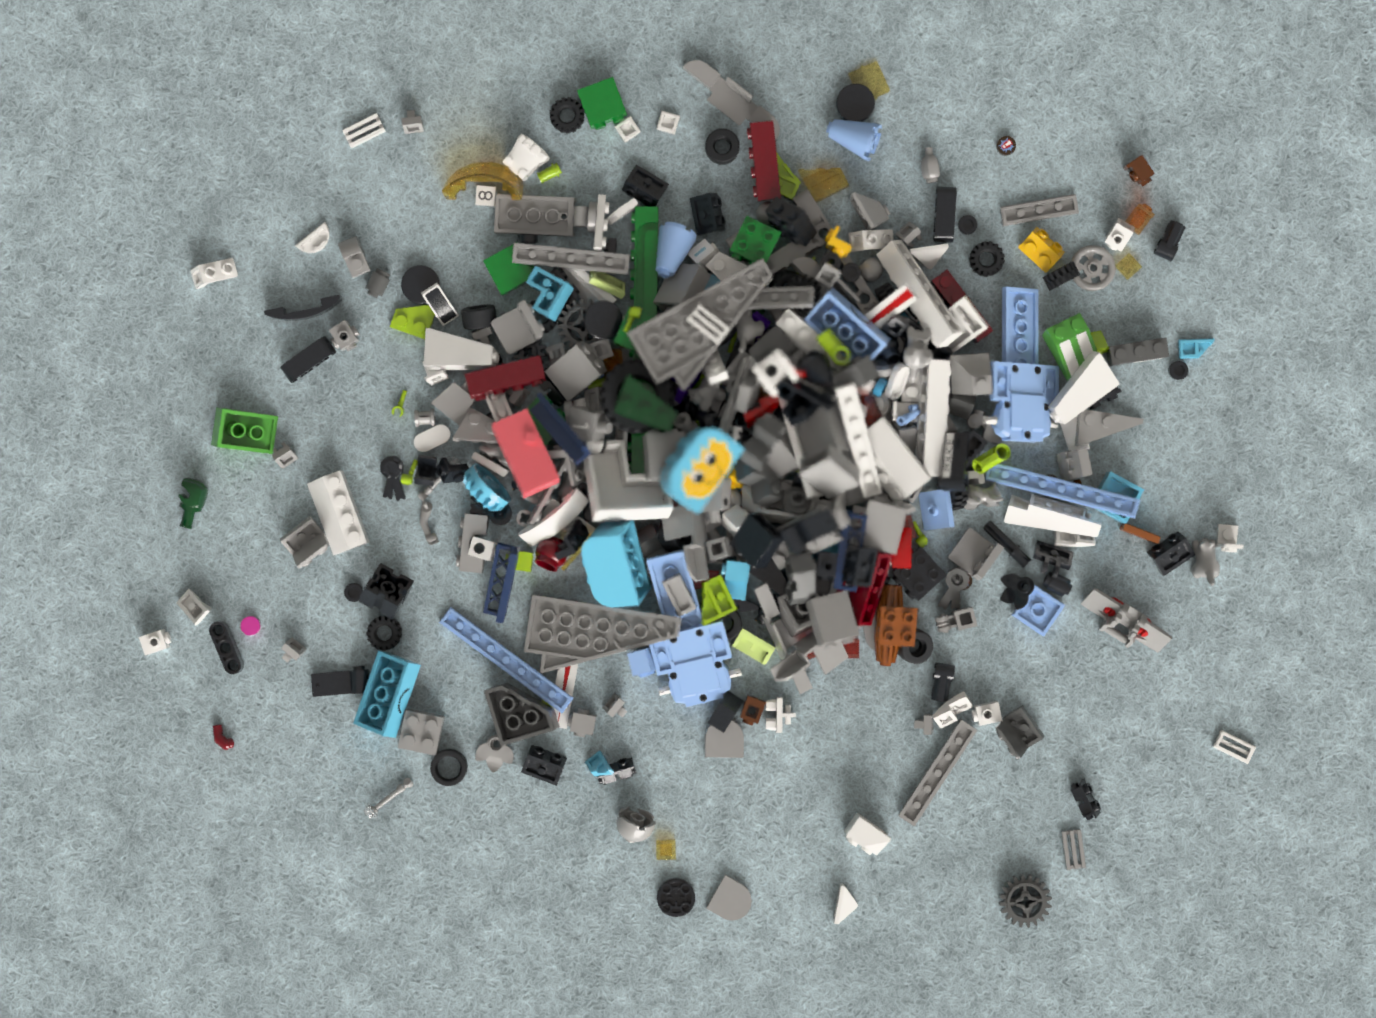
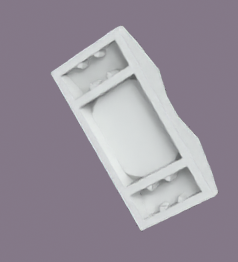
(969, 322)

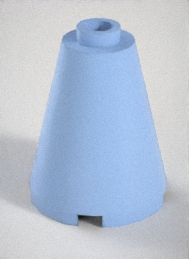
(855, 136)
(672, 247)

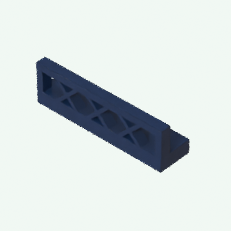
(560, 430)
(845, 532)
(507, 584)

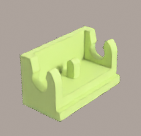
(753, 646)

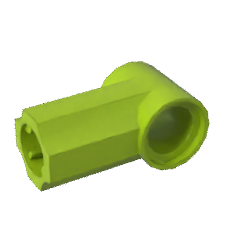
(832, 346)
(991, 458)

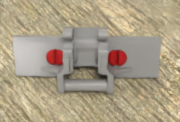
(1115, 612)

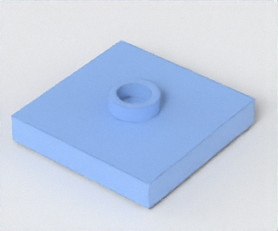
(936, 510)
(1039, 611)

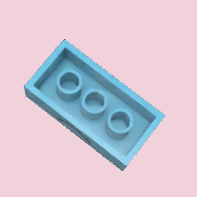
(386, 694)

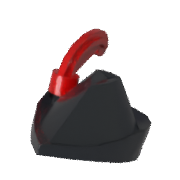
(815, 369)

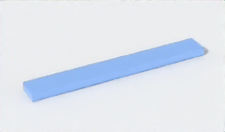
(1063, 490)
(506, 660)

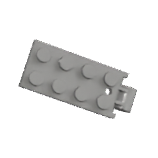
(538, 215)
(816, 545)

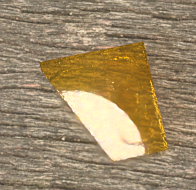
(823, 182)

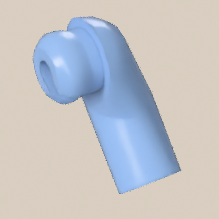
(908, 417)

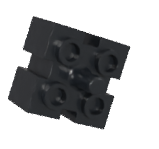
(386, 591)

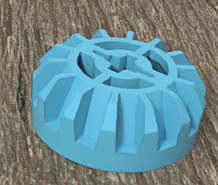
(486, 488)

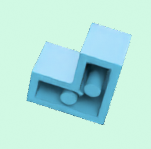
(553, 293)
(736, 578)

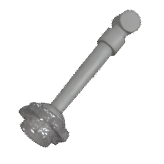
(428, 490)
(372, 811)

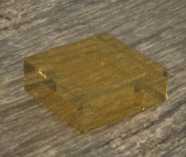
(1128, 266)
(665, 850)

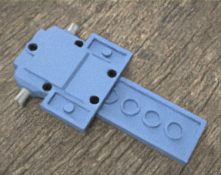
(1019, 381)
(697, 655)

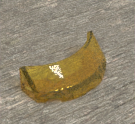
(483, 172)

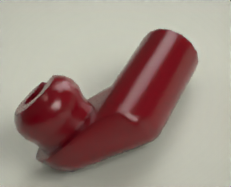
(220, 739)

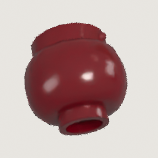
(545, 554)

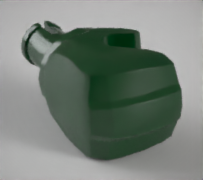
(196, 501)

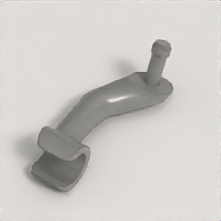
(426, 509)

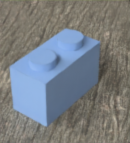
(641, 662)

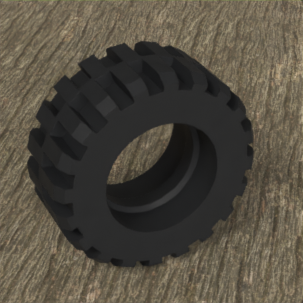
(611, 388)

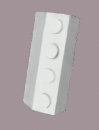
(895, 463)
(338, 512)

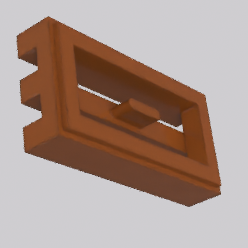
(1140, 533)

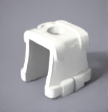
(525, 157)
(783, 367)

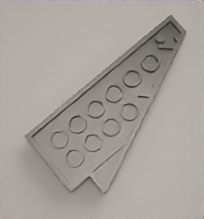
(676, 347)
(580, 631)

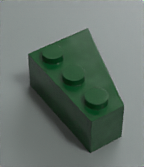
(643, 406)

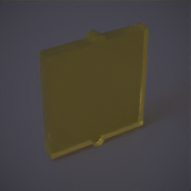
(871, 77)
(573, 556)

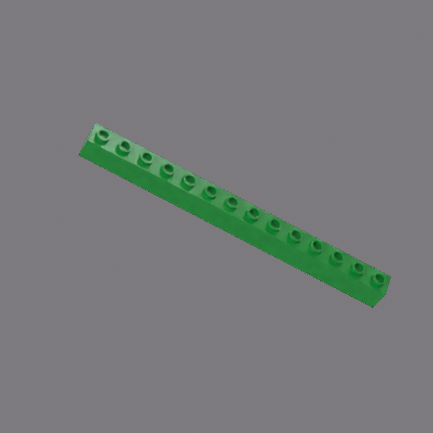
(643, 294)

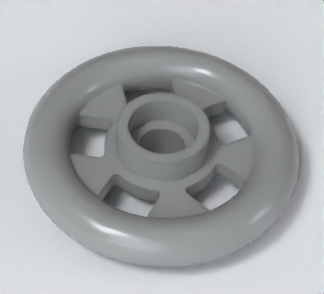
(1105, 278)

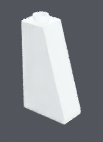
(453, 352)
(1083, 389)

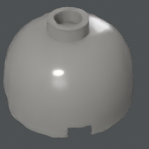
(634, 825)

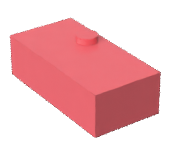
(525, 453)

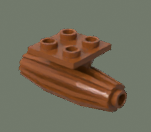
(894, 625)

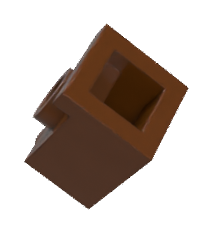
(1139, 171)
(754, 702)

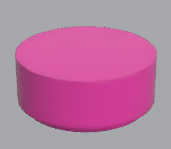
(250, 625)

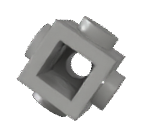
(338, 333)

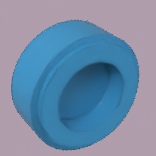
(880, 387)

